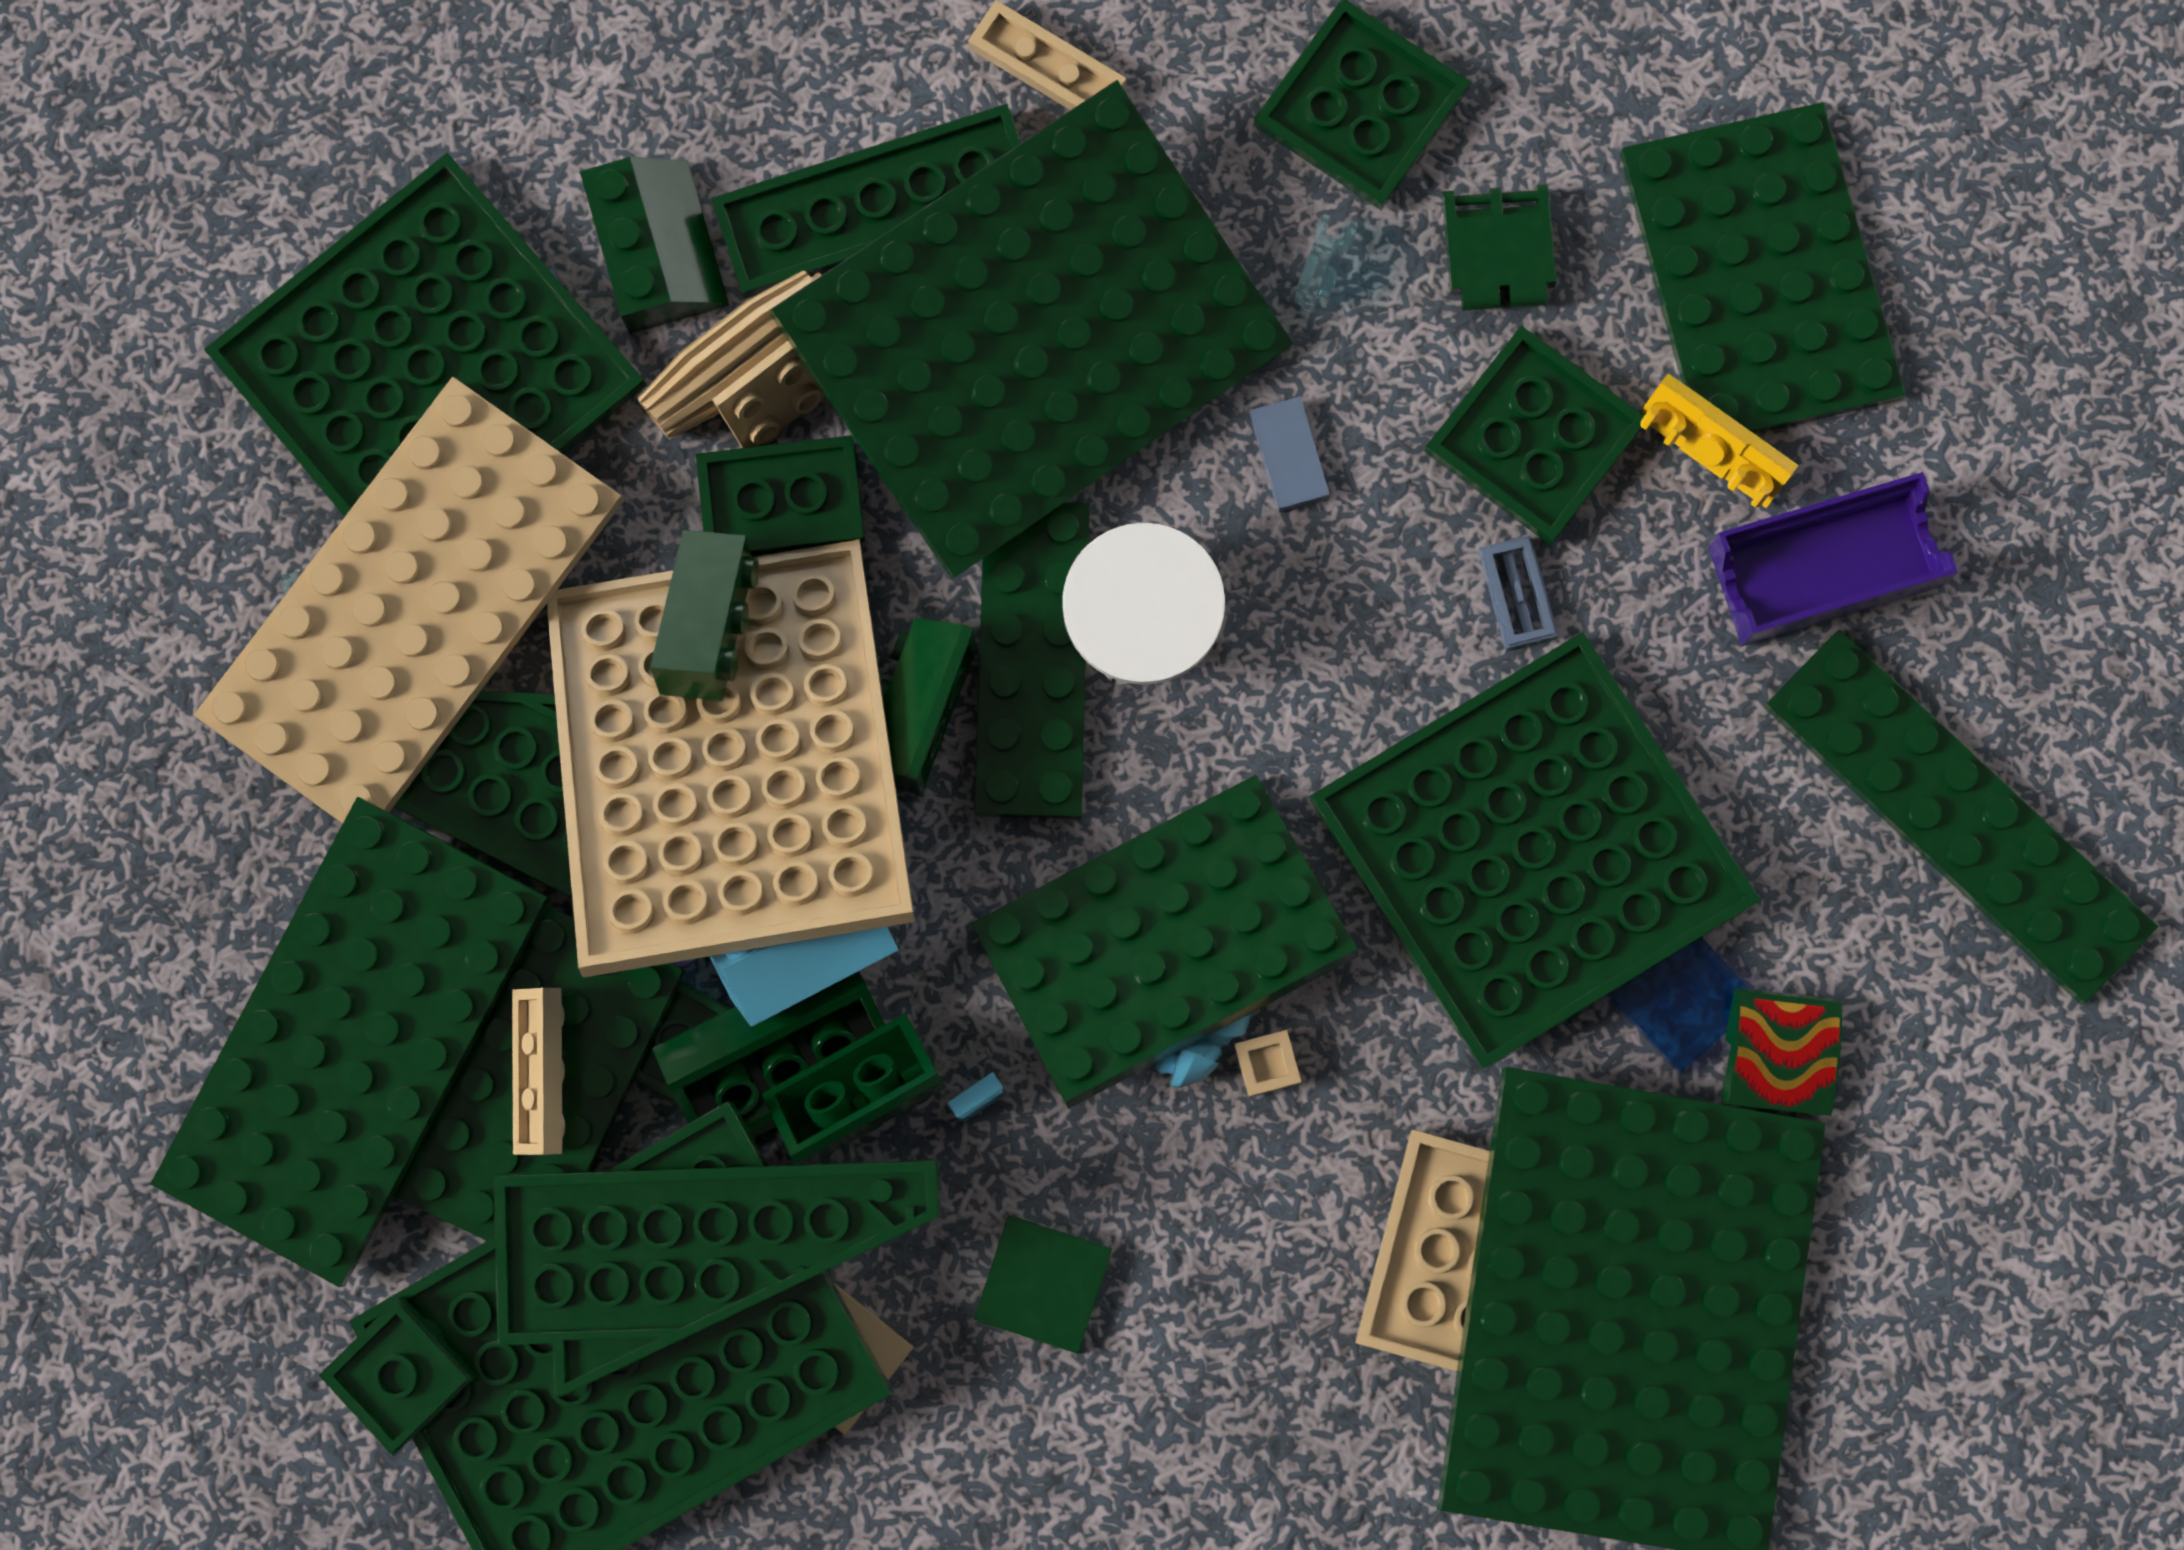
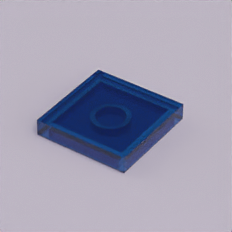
(1681, 1003)

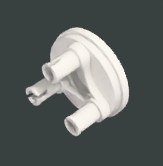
(1143, 603)

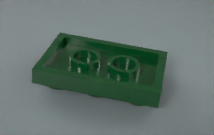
(783, 494)

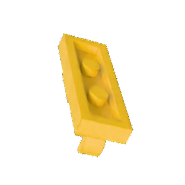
(1717, 441)

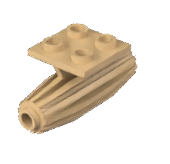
(737, 371)

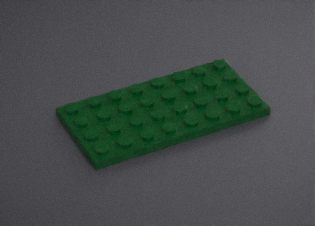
(350, 1042)

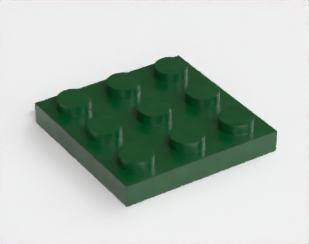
(1361, 103)
(1535, 435)

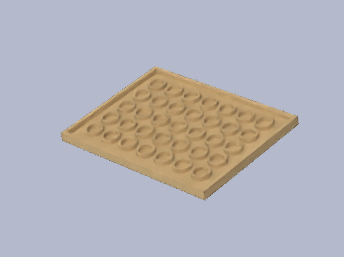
(738, 814)

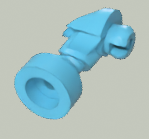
(1200, 1058)

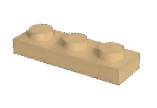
(1039, 57)
(537, 1071)

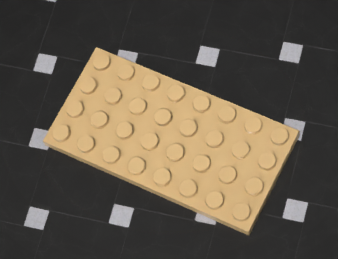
(409, 605)

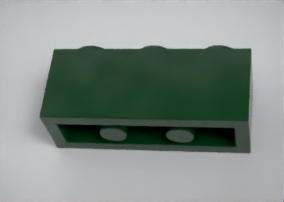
(704, 615)

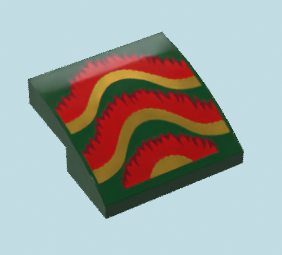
(1783, 1051)

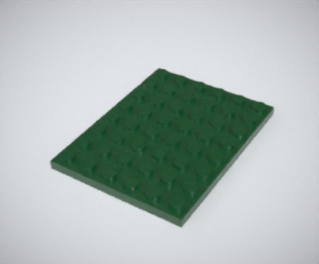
(1031, 328)
(1631, 1315)
(651, 1435)

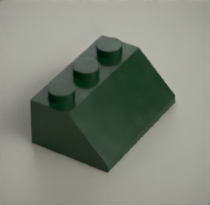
(654, 240)
(924, 695)
(853, 1091)

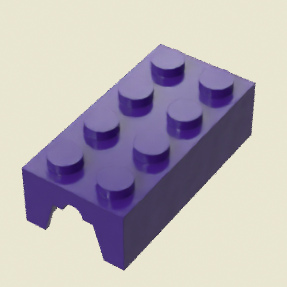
(1830, 559)

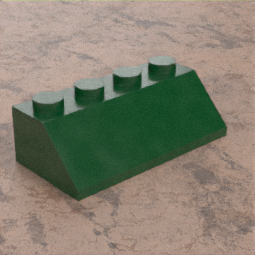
(750, 1060)

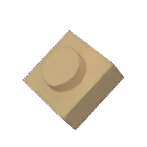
(1267, 1063)

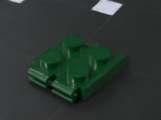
(1499, 248)

